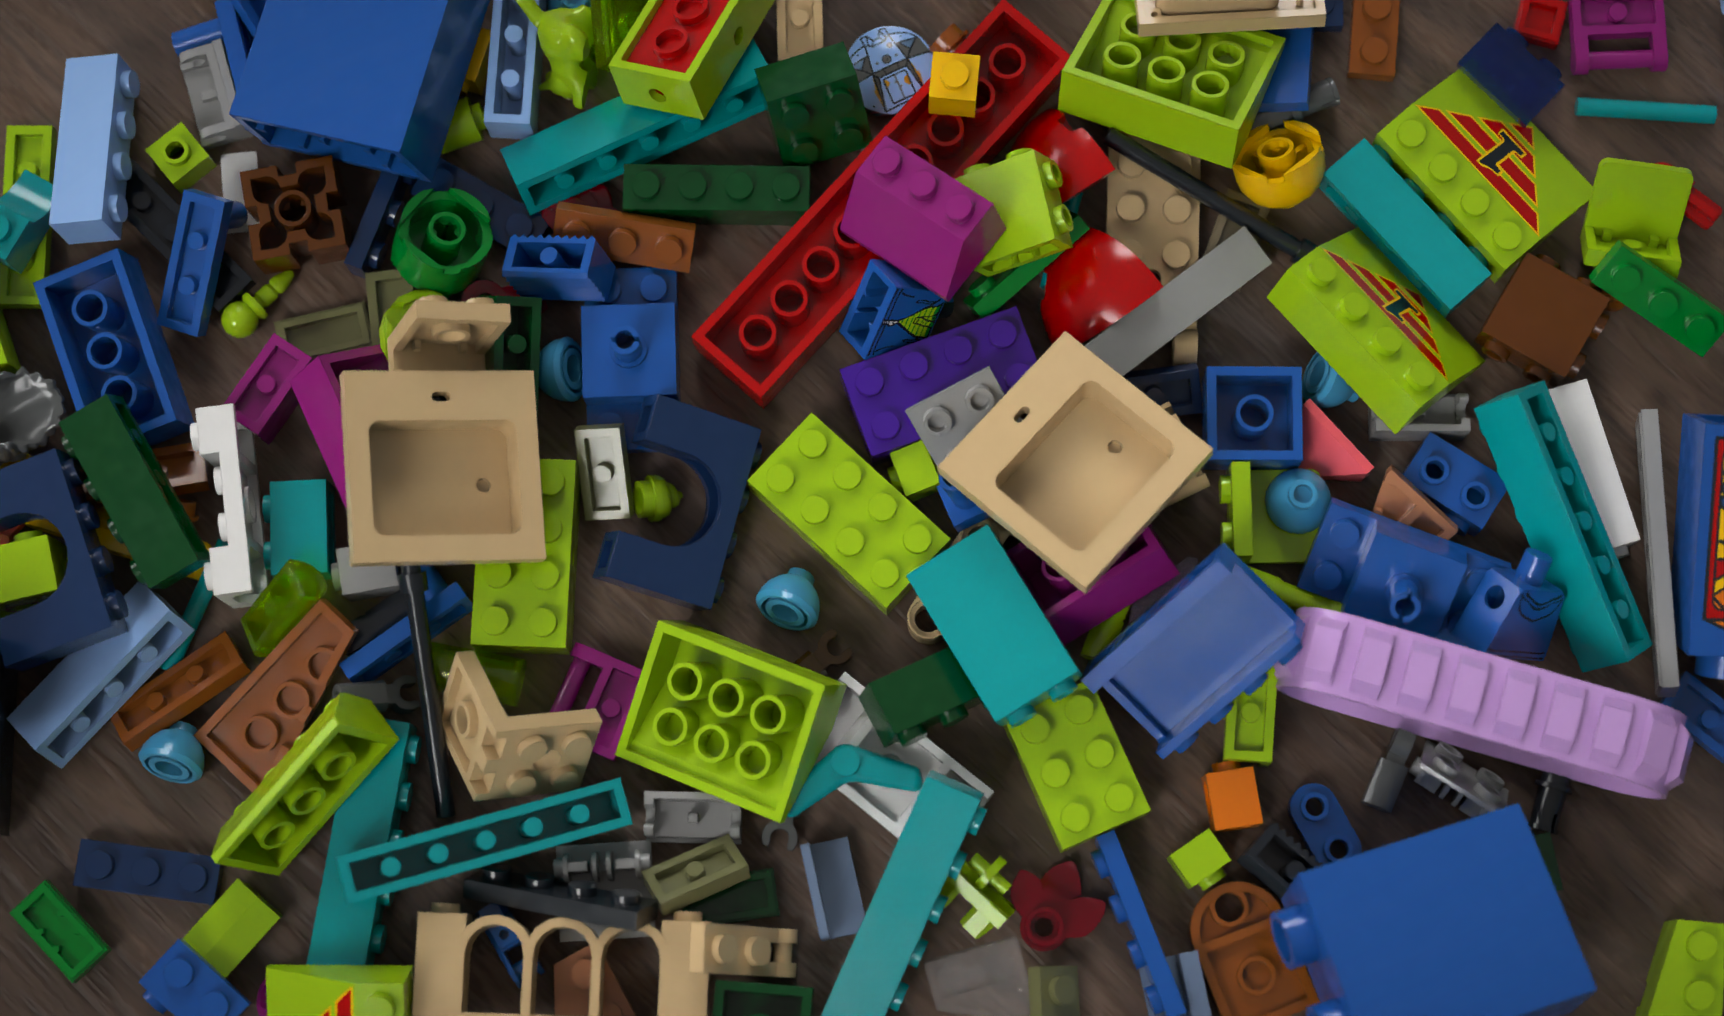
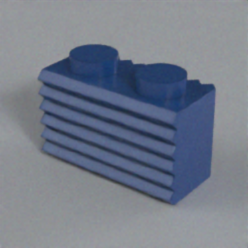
(558, 268)

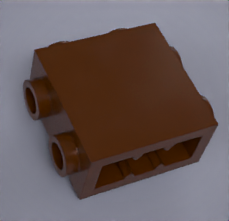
(1544, 321)

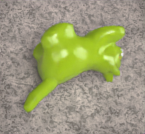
(566, 42)

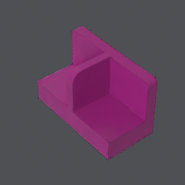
(264, 393)

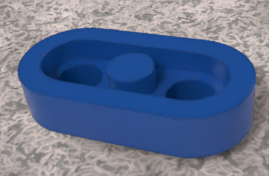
(1322, 830)

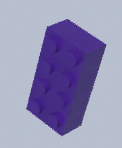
(900, 378)

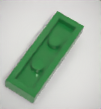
(992, 292)
(1659, 298)

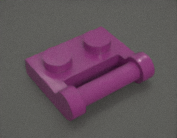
(1617, 21)
(610, 695)

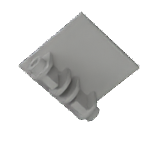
(953, 412)
(1444, 764)
(611, 867)

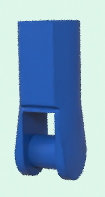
(504, 941)

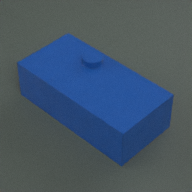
(112, 342)

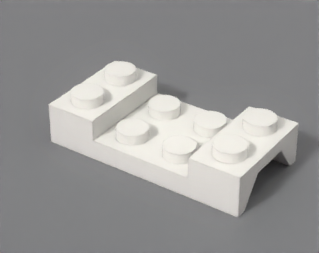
(235, 570)
(884, 804)

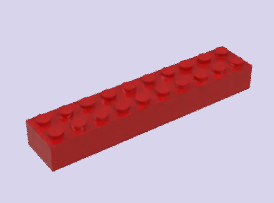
(813, 272)

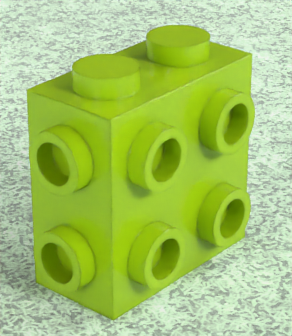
(1029, 204)

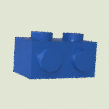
(1455, 483)

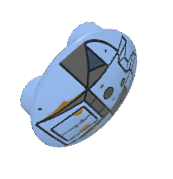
(890, 67)

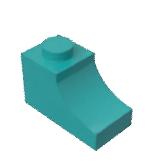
(24, 219)

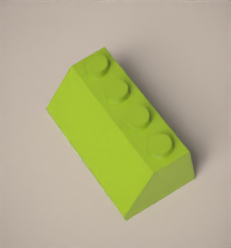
(305, 787)

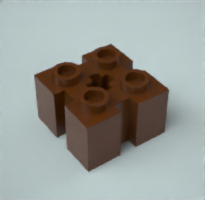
(274, 203)

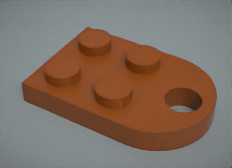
(1242, 958)

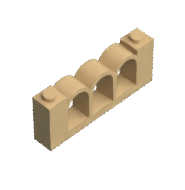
(448, 936)

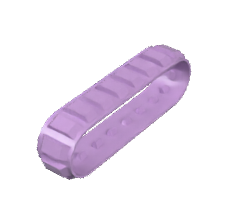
(1487, 704)

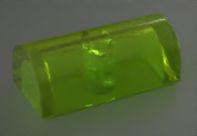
(282, 605)
(502, 671)

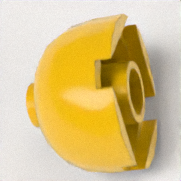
(1280, 165)

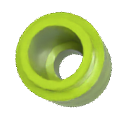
(465, 126)

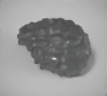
(28, 413)

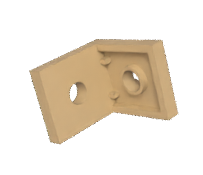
(446, 334)
(508, 754)

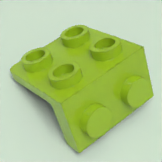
(1639, 207)
(1248, 526)

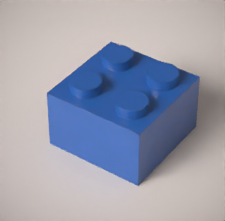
(1253, 416)

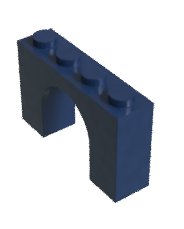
(722, 457)
(85, 604)

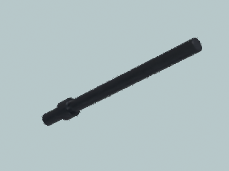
(1208, 195)
(413, 584)

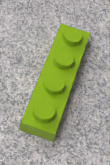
(34, 150)

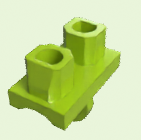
(984, 889)

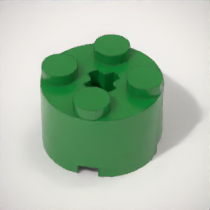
(442, 241)

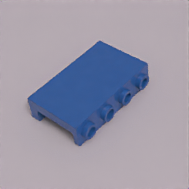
(1197, 650)

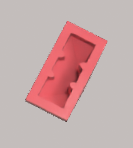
(1329, 449)

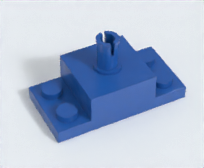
(631, 347)
(1393, 571)

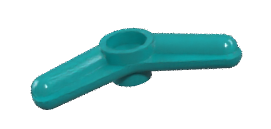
(854, 764)

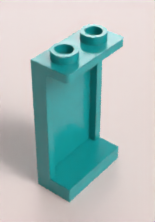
(995, 628)

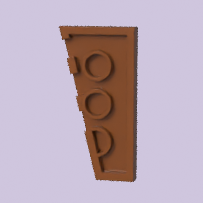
(279, 696)

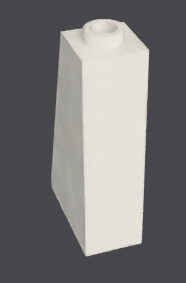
(1592, 451)

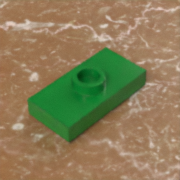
(60, 931)

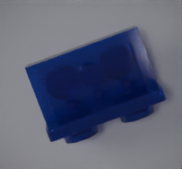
(1512, 74)

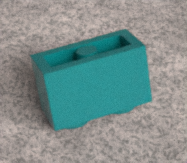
(300, 524)

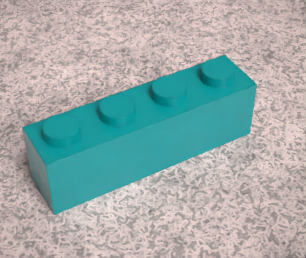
(1405, 227)

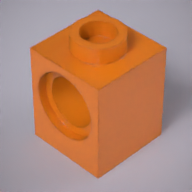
(1231, 797)

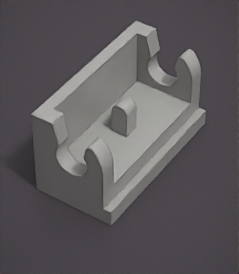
(212, 94)
(1443, 418)
(690, 818)

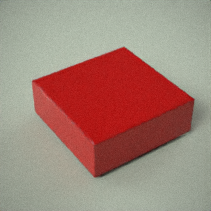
(1541, 21)

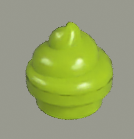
(655, 498)

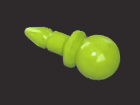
(242, 317)

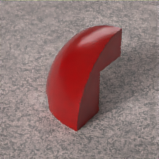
(1075, 152)
(1093, 286)

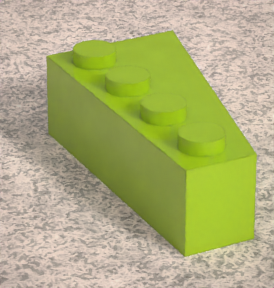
(1686, 971)

